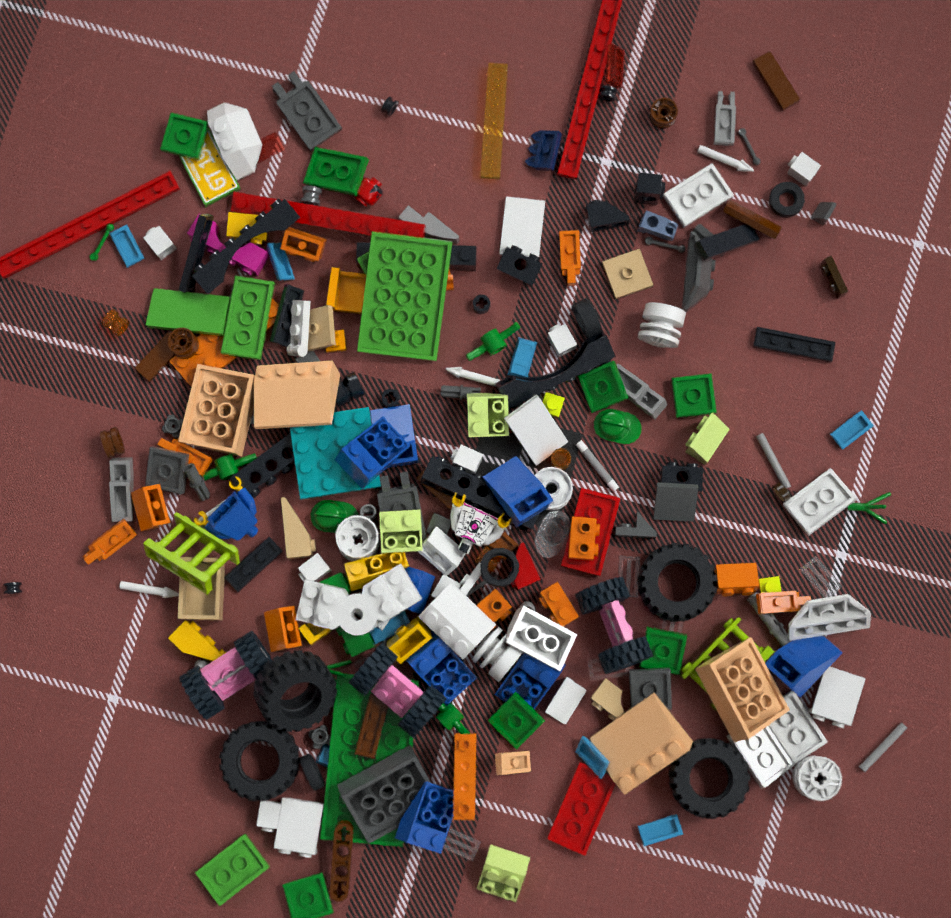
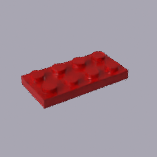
(604, 508)
(581, 809)

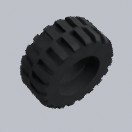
(696, 562)
(284, 673)
(231, 761)
(729, 798)

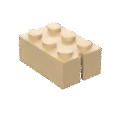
(196, 604)

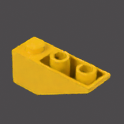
(367, 569)
(192, 641)

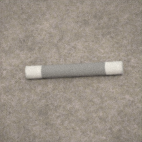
(597, 466)

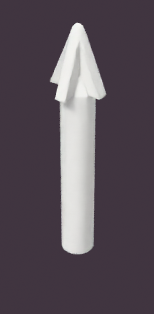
(740, 165)
(459, 372)
(165, 592)

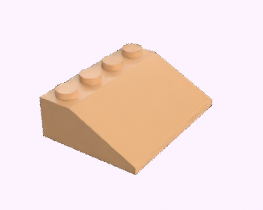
(295, 394)
(219, 410)
(742, 690)
(641, 743)

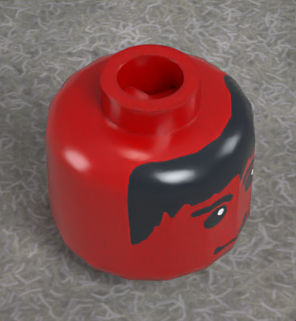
(369, 192)

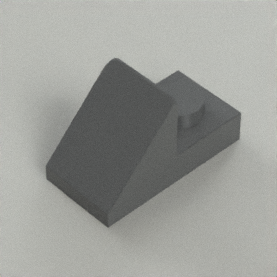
(641, 530)

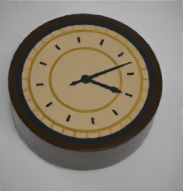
(781, 492)

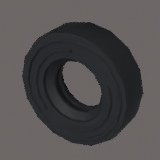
(793, 189)
(312, 772)

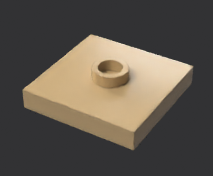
(627, 274)
(321, 328)

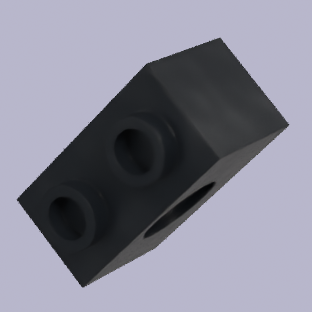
(649, 188)
(529, 273)
(692, 471)

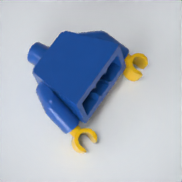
(233, 517)

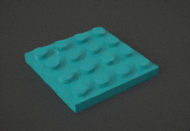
(317, 448)

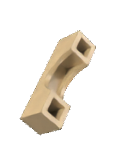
(609, 698)

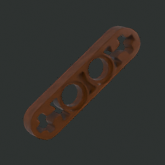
(338, 860)

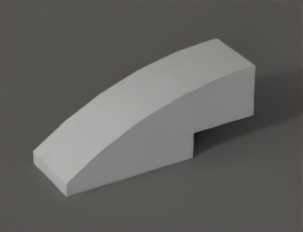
(434, 227)
(641, 394)
(120, 488)

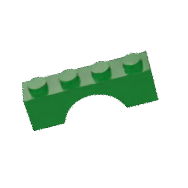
(353, 644)

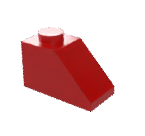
(527, 572)

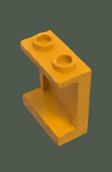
(346, 291)

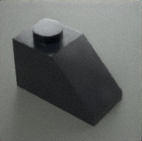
(604, 216)

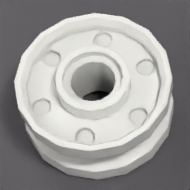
(561, 480)

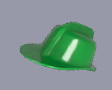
(617, 426)
(329, 514)

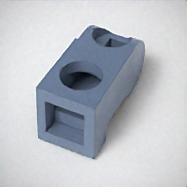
(657, 226)

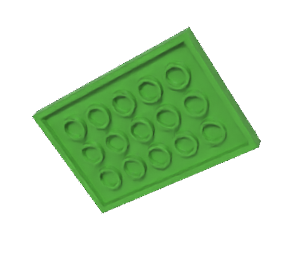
(404, 296)

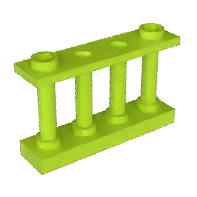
(187, 570)
(730, 625)

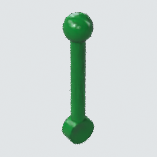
(94, 256)

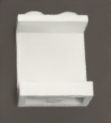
(837, 697)
(298, 826)

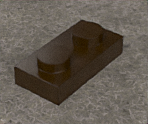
(836, 281)

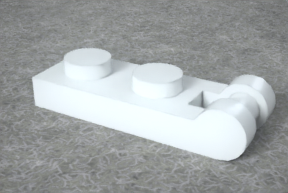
(299, 328)

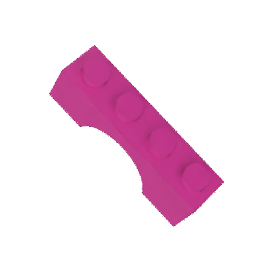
(248, 257)

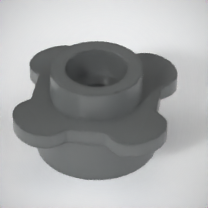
(167, 428)
(314, 734)

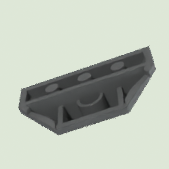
(697, 275)

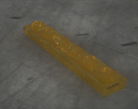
(494, 121)

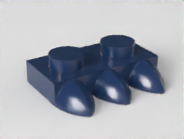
(545, 150)

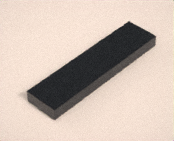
(726, 241)
(196, 251)
(794, 344)

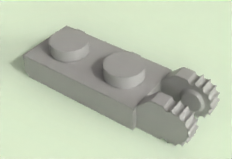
(725, 120)

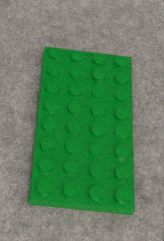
(344, 763)

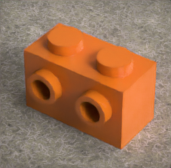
(303, 244)
(150, 507)
(582, 538)
(736, 579)
(558, 604)
(495, 606)
(282, 628)

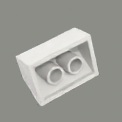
(457, 620)
(540, 637)

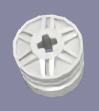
(662, 320)
(353, 528)
(497, 654)
(808, 769)

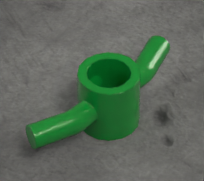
(493, 342)
(227, 466)
(451, 718)

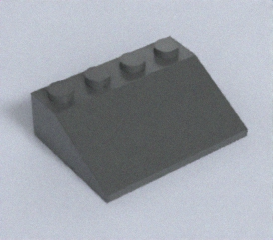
(383, 792)

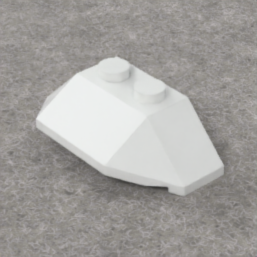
(235, 138)
(828, 617)

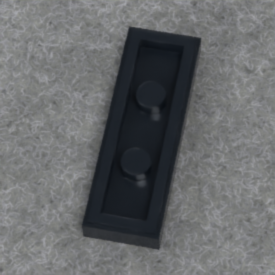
(282, 324)
(253, 564)

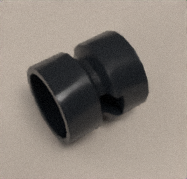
(349, 389)

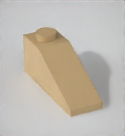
(297, 538)

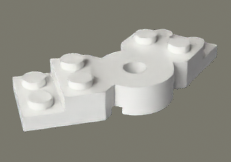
(380, 600)

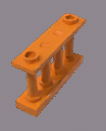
(465, 776)

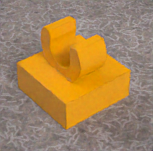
(340, 342)

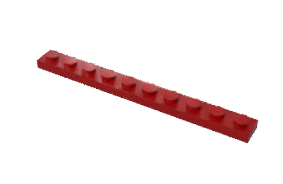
(589, 89)
(329, 217)
(87, 224)

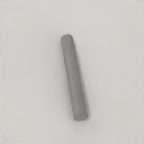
(773, 460)
(883, 747)

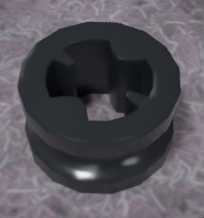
(607, 93)
(389, 106)
(476, 301)
(385, 401)
(12, 588)

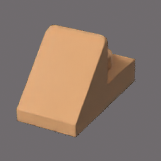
(512, 762)

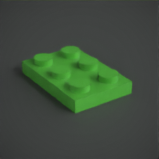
(232, 869)

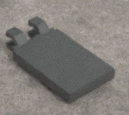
(306, 112)
(400, 498)

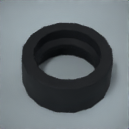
(586, 318)
(499, 552)

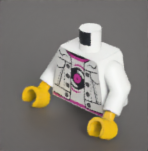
(475, 525)

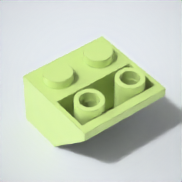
(487, 415)
(707, 440)
(401, 531)
(503, 873)

